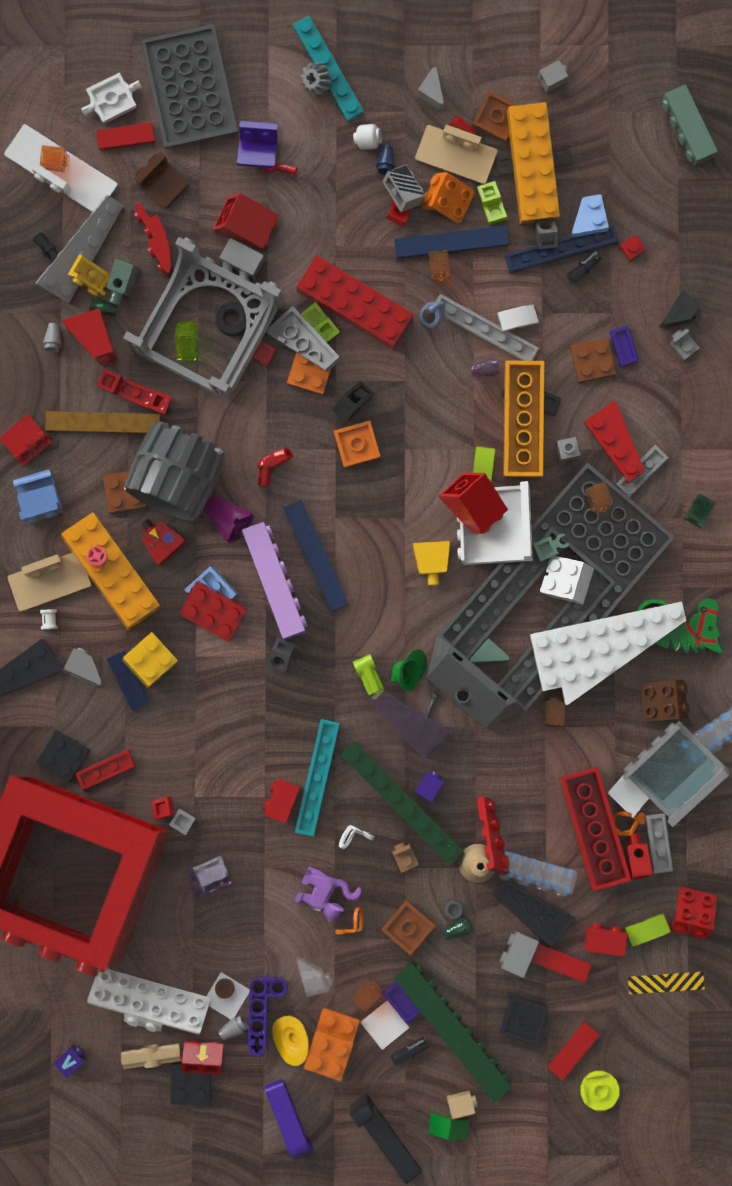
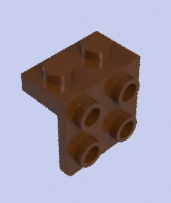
(160, 180)
(664, 700)

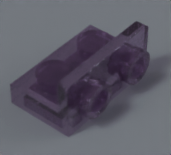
(208, 877)

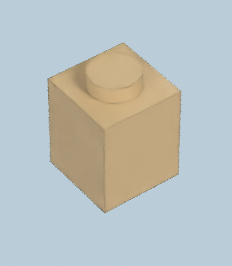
(462, 1104)

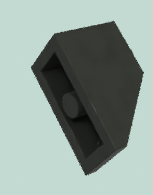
(681, 311)
(352, 401)

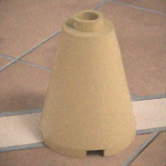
(468, 864)

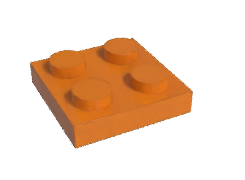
(308, 375)
(357, 444)

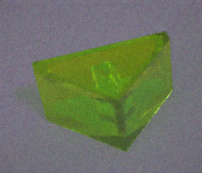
(185, 340)

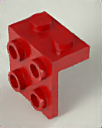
(694, 913)

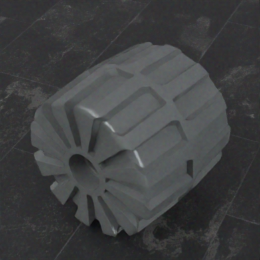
(175, 471)

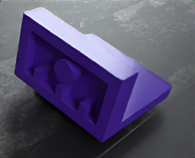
(257, 144)

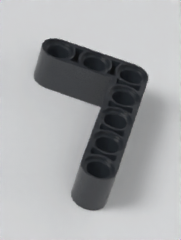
(367, 1114)

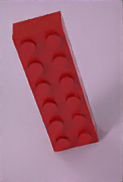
(354, 302)
(594, 828)

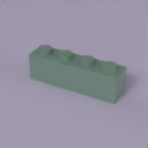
(689, 125)

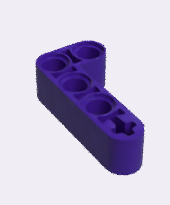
(261, 1016)
(288, 1120)

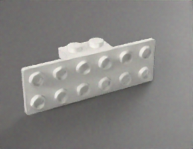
(78, 181)
(149, 1002)

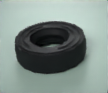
(221, 314)

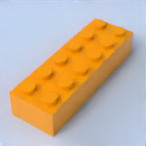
(533, 162)
(523, 419)
(116, 578)

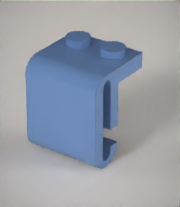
(38, 496)

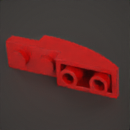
(159, 244)

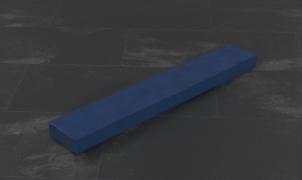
(451, 241)
(567, 247)
(316, 555)

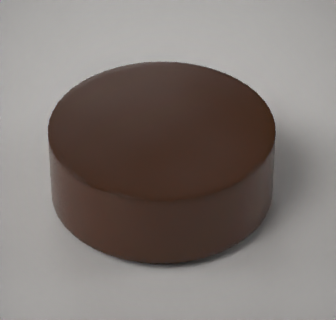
(224, 988)

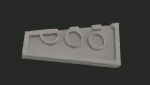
(302, 338)

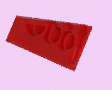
(613, 436)
(495, 843)

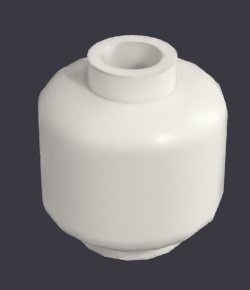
(368, 137)

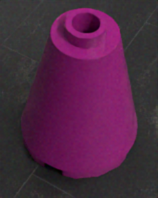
(227, 517)

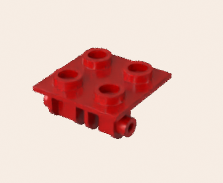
(25, 440)

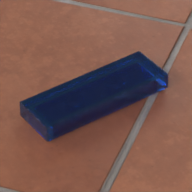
(128, 682)

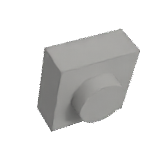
(182, 821)

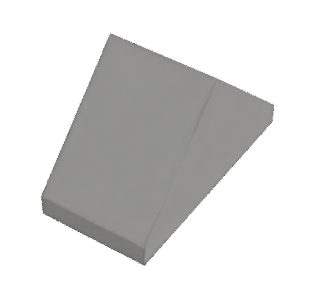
(431, 91)

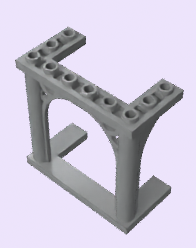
(187, 264)

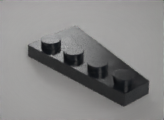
(29, 667)
(539, 916)

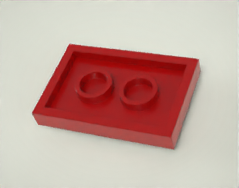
(213, 611)

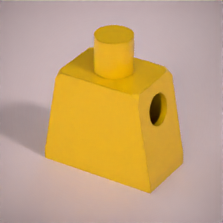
(432, 559)

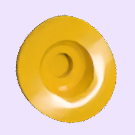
(291, 1040)

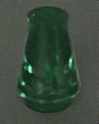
(105, 307)
(459, 928)

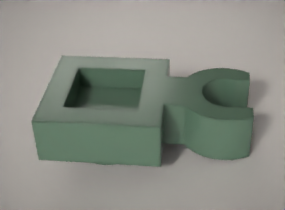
(547, 548)

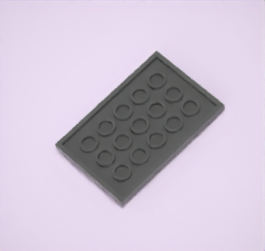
(189, 86)

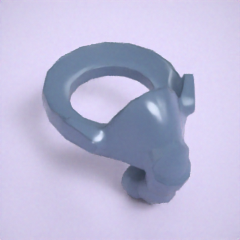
(437, 308)

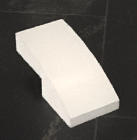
(517, 317)

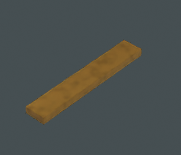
(100, 422)

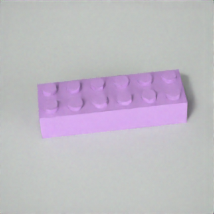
(273, 580)

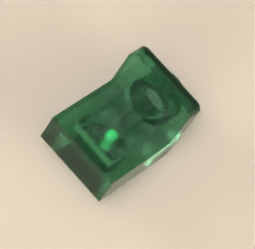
(699, 510)

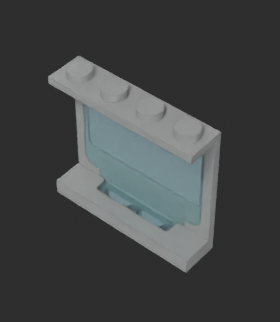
(676, 772)

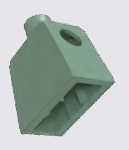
(121, 272)

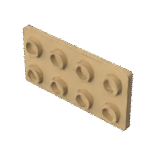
(456, 153)
(48, 581)

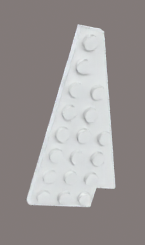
(591, 651)

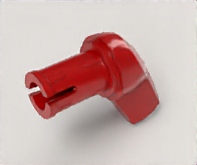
(270, 462)

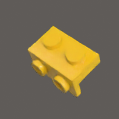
(89, 274)

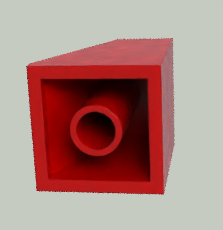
(246, 221)
(93, 334)
(474, 501)

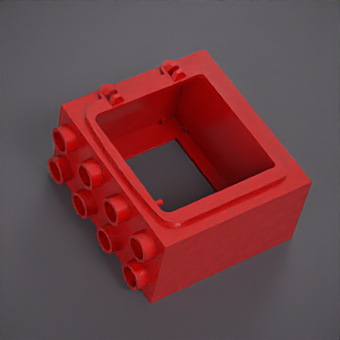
(139, 841)

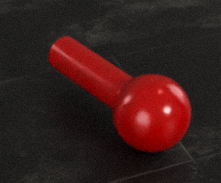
(282, 168)

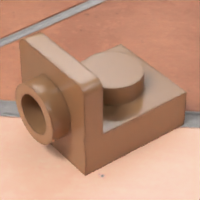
(404, 856)

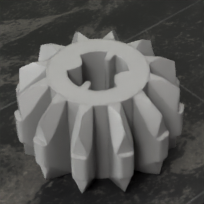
(316, 78)

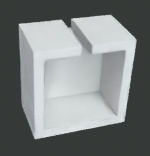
(567, 579)

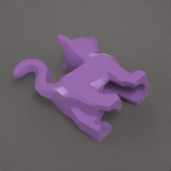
(323, 889)

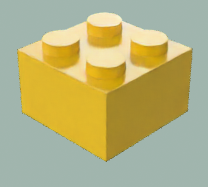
(149, 660)

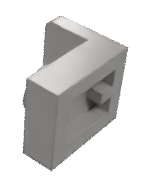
(684, 344)

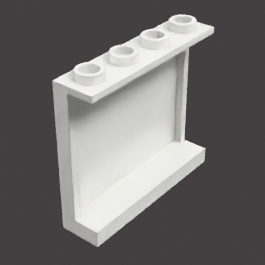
(508, 538)

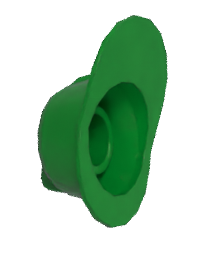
(410, 670)

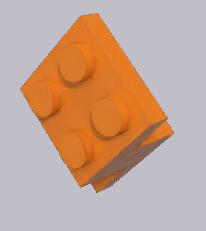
(331, 1044)

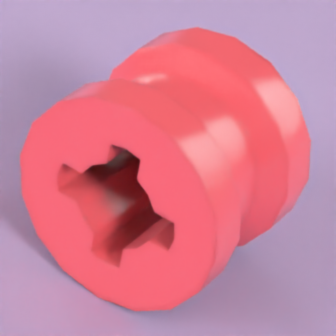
(95, 553)

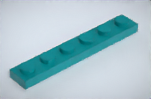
(320, 53)
(317, 777)

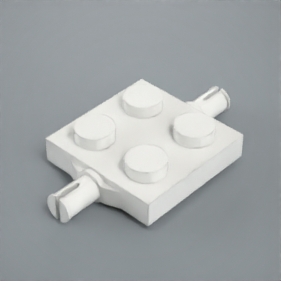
(111, 98)

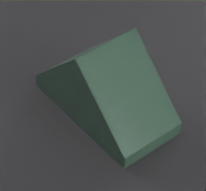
(489, 653)

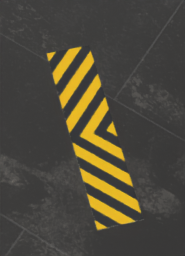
(666, 983)

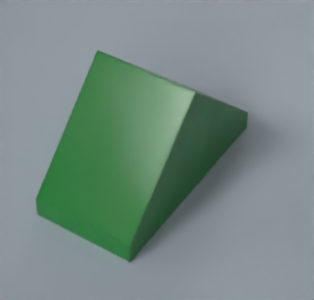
(448, 1128)

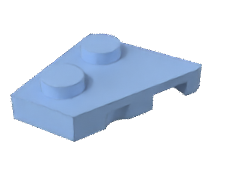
(590, 217)
(215, 580)

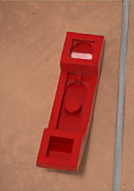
(134, 392)

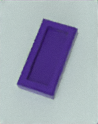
(624, 346)
(401, 1002)

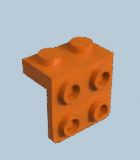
(448, 197)

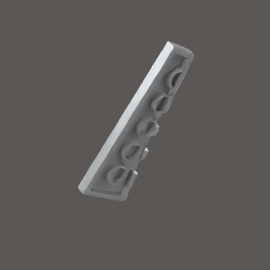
(85, 243)

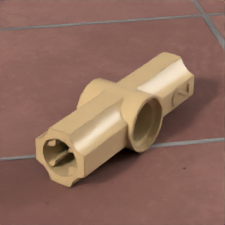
(151, 1056)

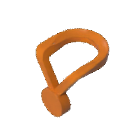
(639, 818)
(361, 923)

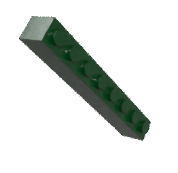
(402, 803)
(453, 1032)

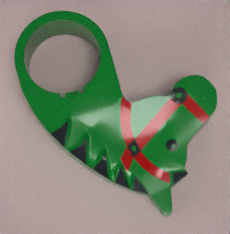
(696, 634)

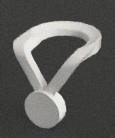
(355, 830)

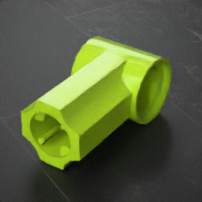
(367, 671)

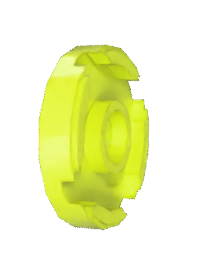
(600, 1090)

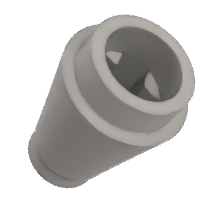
(52, 339)
(234, 1027)

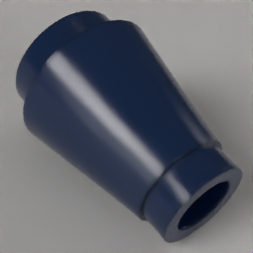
(386, 160)

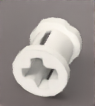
(49, 619)

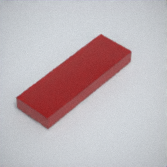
(125, 136)
(105, 770)
(561, 962)
(573, 1050)

